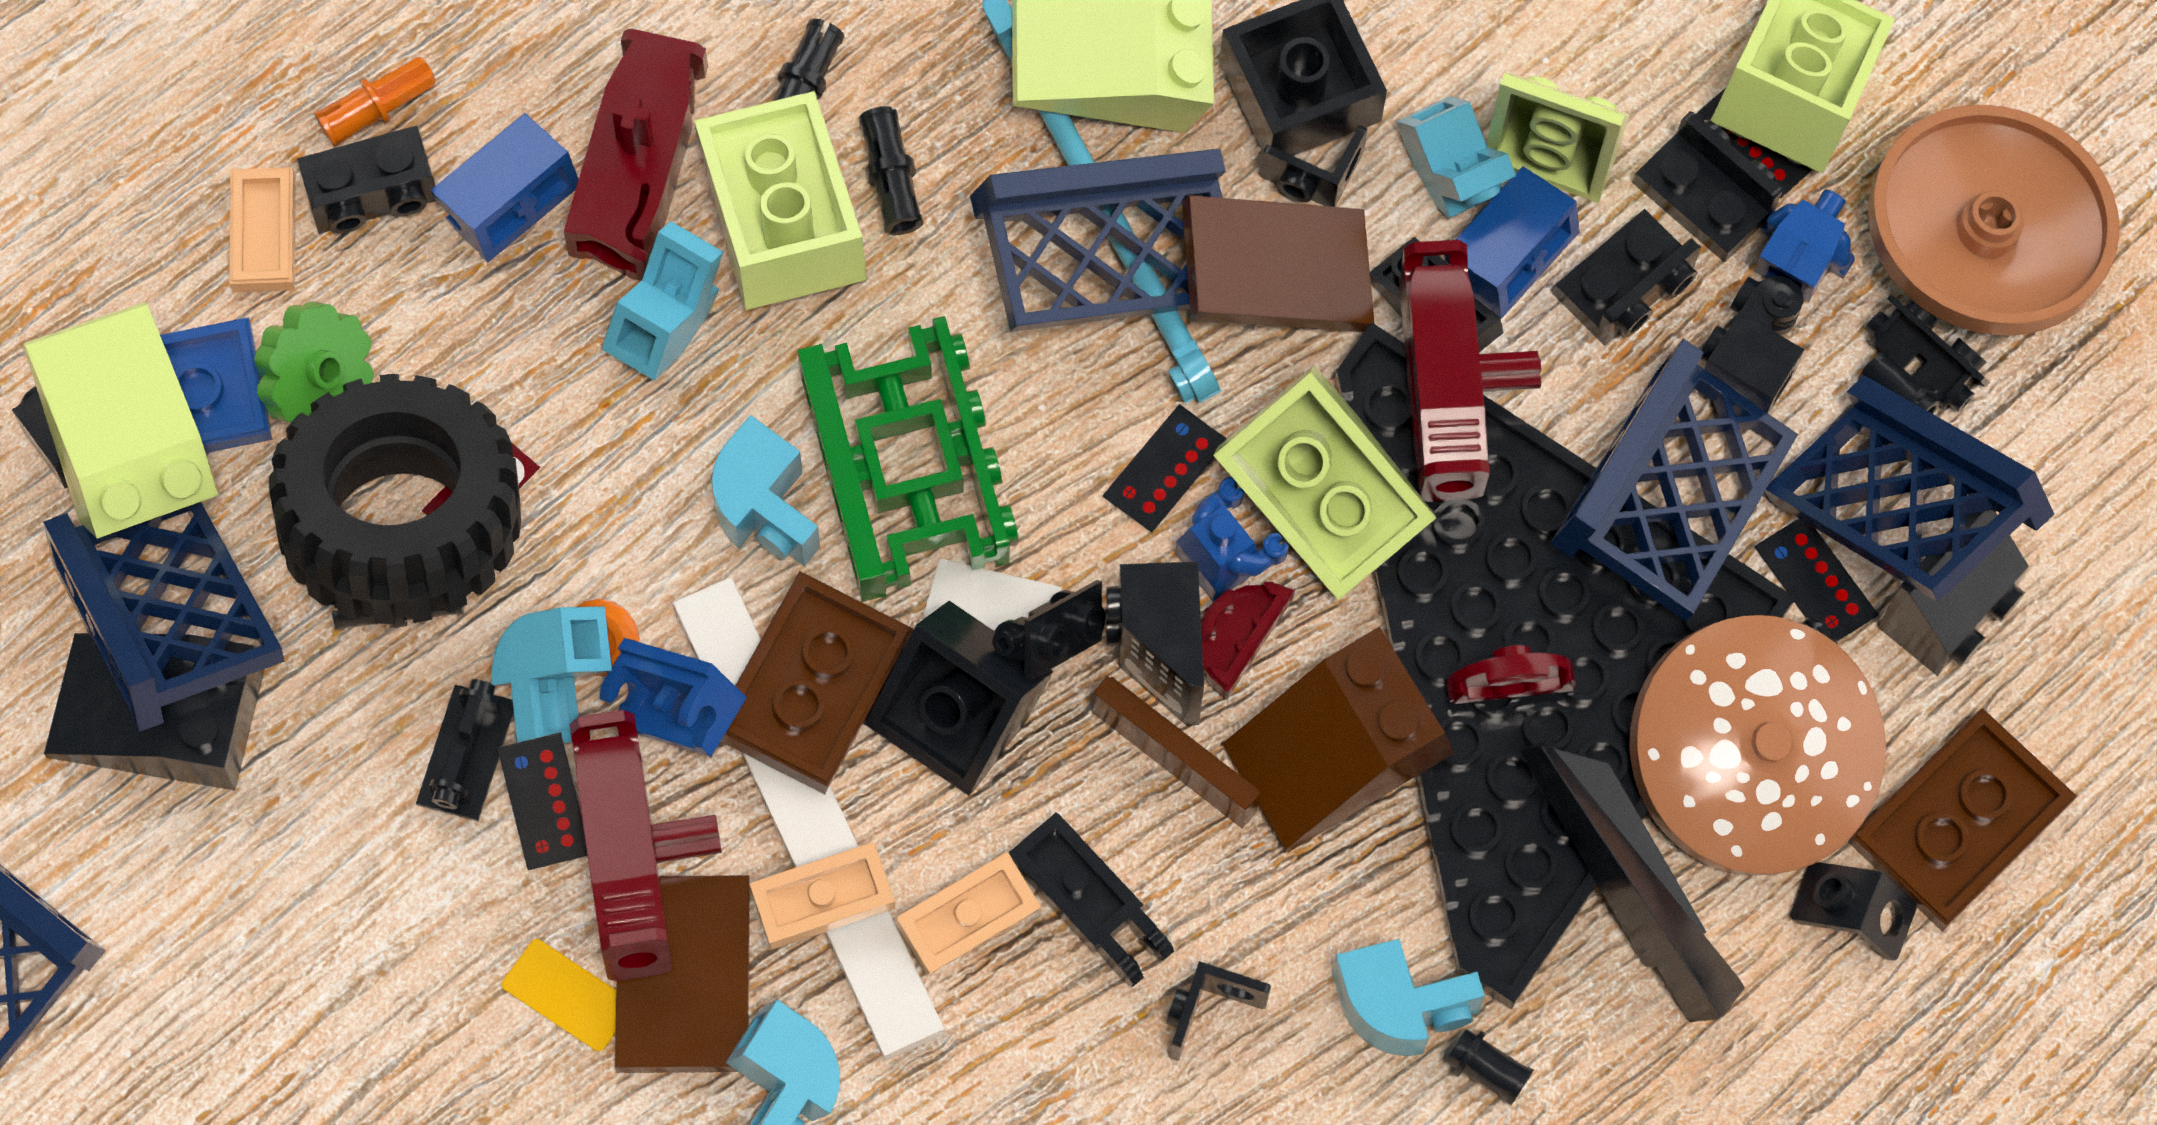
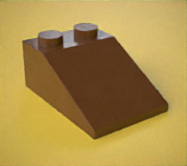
(1338, 740)

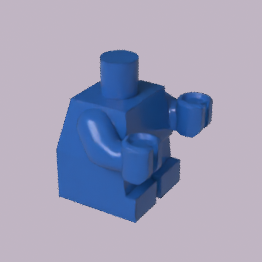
(1806, 243)
(1222, 546)

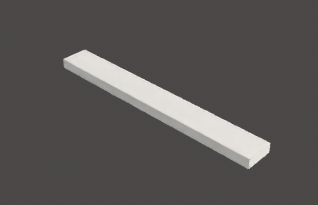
(814, 829)

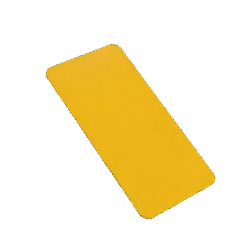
(564, 994)

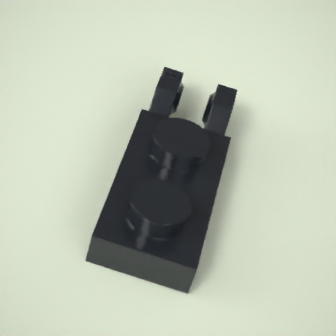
(1087, 895)

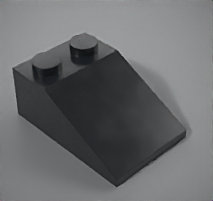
(196, 744)

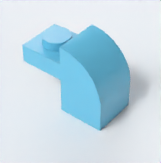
(1453, 155)
(667, 305)
(748, 492)
(542, 658)
(1389, 1010)
(791, 1063)

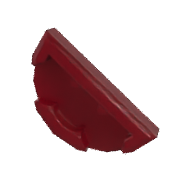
(1237, 629)
(1511, 674)

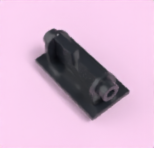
(1910, 334)
(1053, 630)
(466, 751)

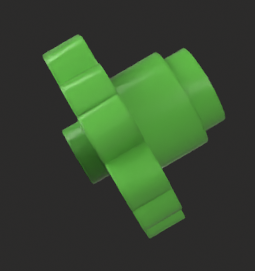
(309, 357)

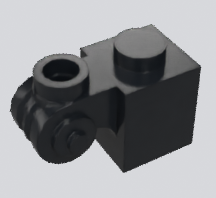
(1751, 351)

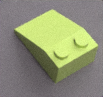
(1115, 59)
(1803, 76)
(1557, 134)
(781, 200)
(119, 421)
(1325, 482)

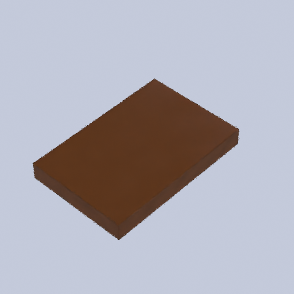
(1277, 264)
(814, 681)
(1962, 819)
(701, 1006)

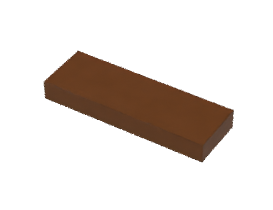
(1175, 751)

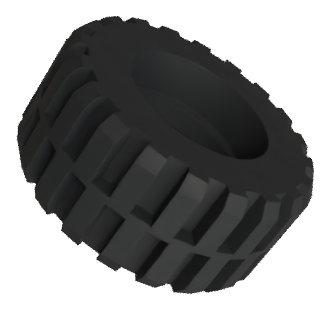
(386, 432)

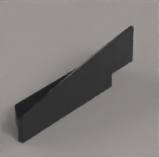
(1635, 879)

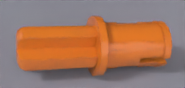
(374, 100)

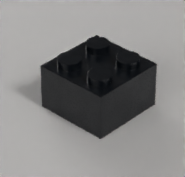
(1302, 75)

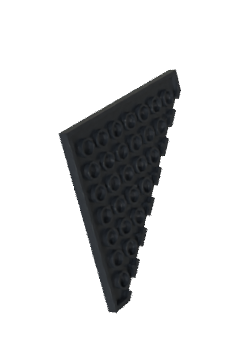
(1492, 582)

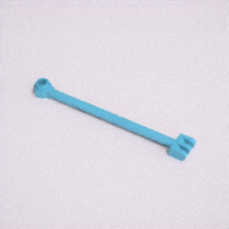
(1192, 374)

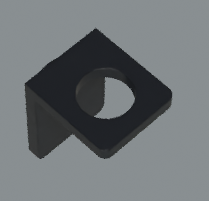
(1308, 182)
(1853, 902)
(1214, 981)

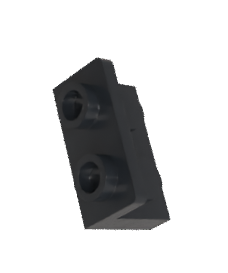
(367, 180)
(1709, 186)
(1626, 277)

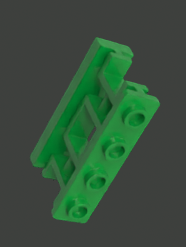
(859, 468)

